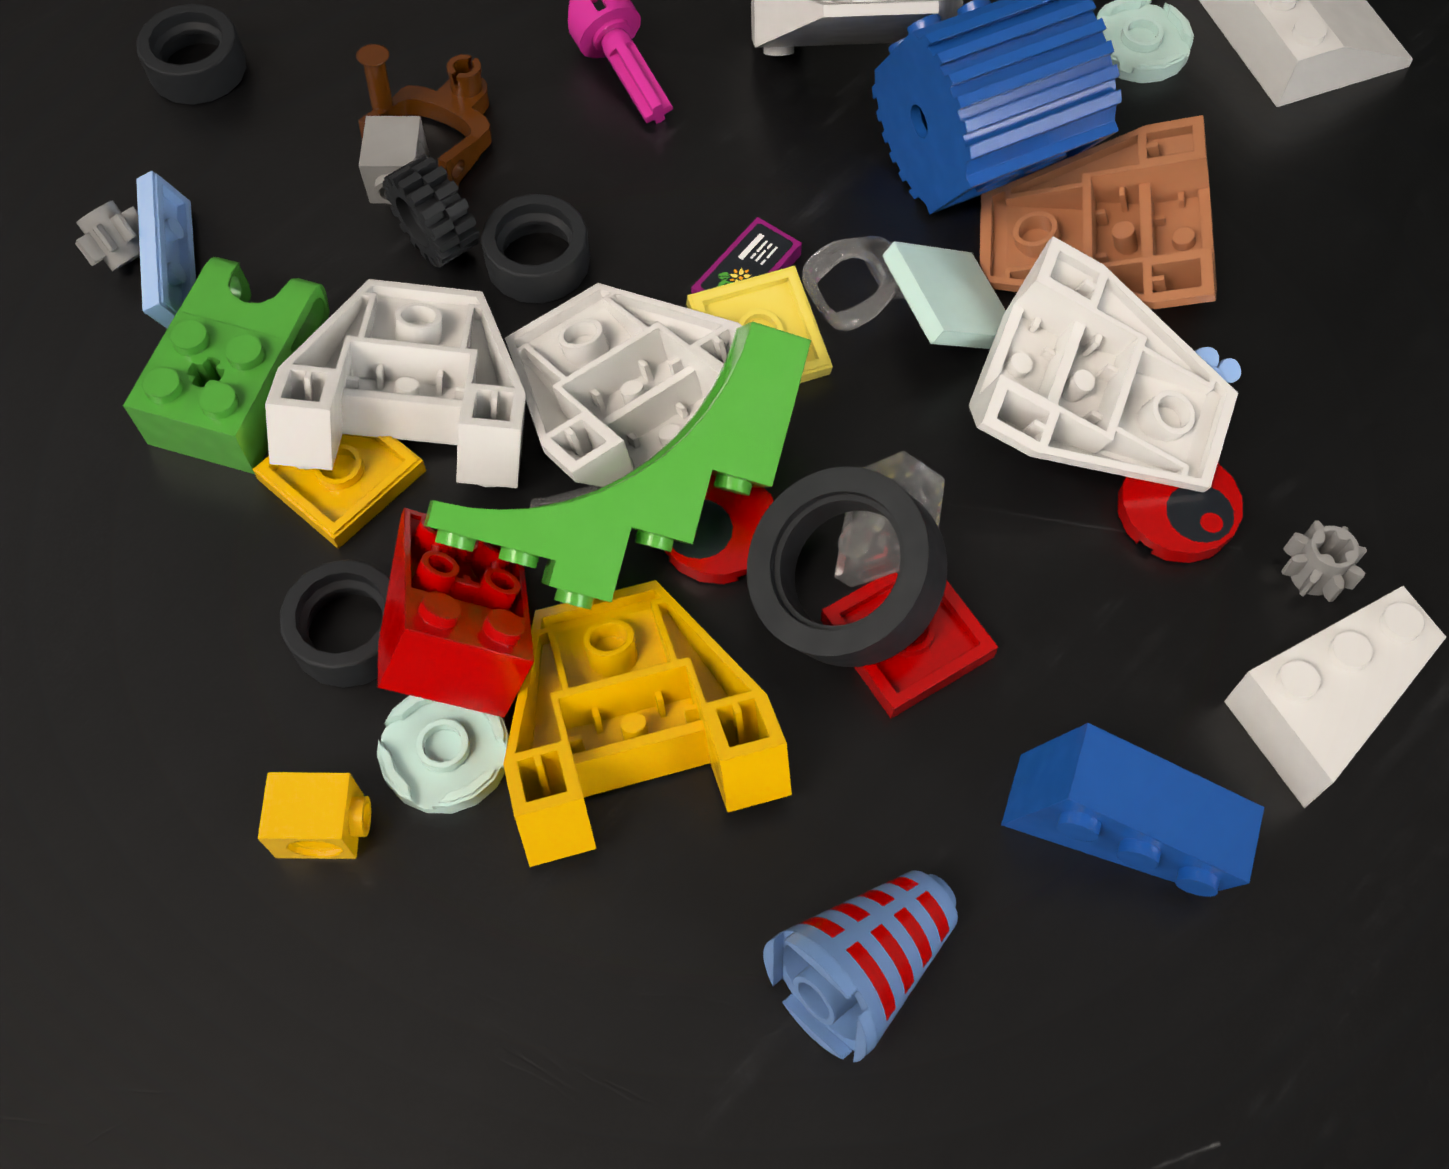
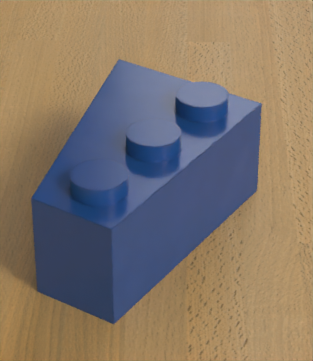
(1134, 811)

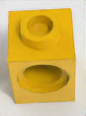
(313, 815)

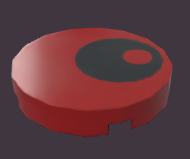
(1181, 521)
(721, 536)

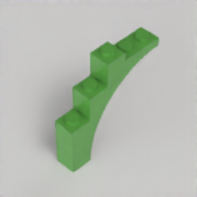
(730, 436)

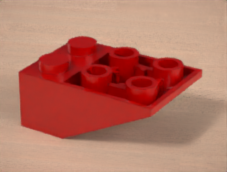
(454, 622)

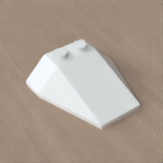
(616, 377)
(1100, 379)

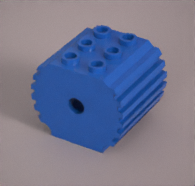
(995, 95)

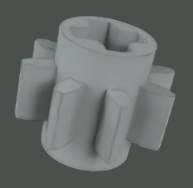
(110, 235)
(1324, 561)

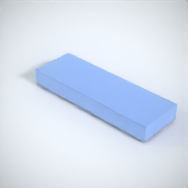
(165, 247)

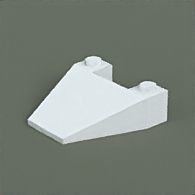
(791, 23)
(406, 368)

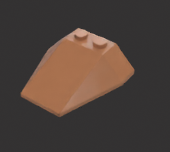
(1126, 203)

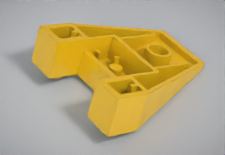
(627, 701)

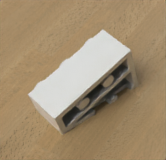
(1332, 690)

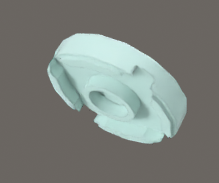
(1146, 39)
(441, 755)

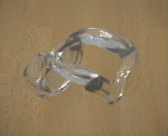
(865, 248)

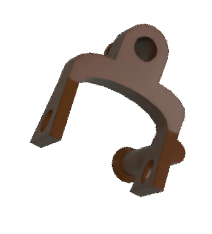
(456, 103)

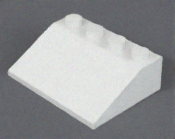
(1308, 44)

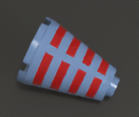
(861, 960)

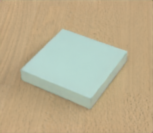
(946, 294)

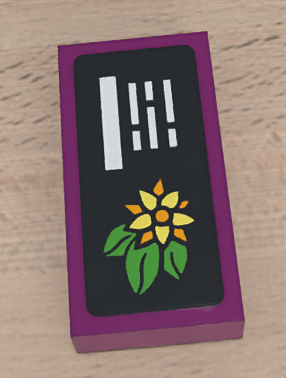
(753, 253)

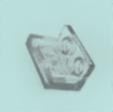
(867, 539)

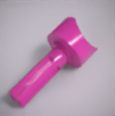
(610, 35)

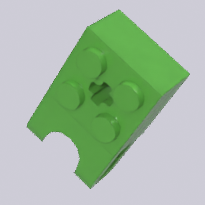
(218, 363)

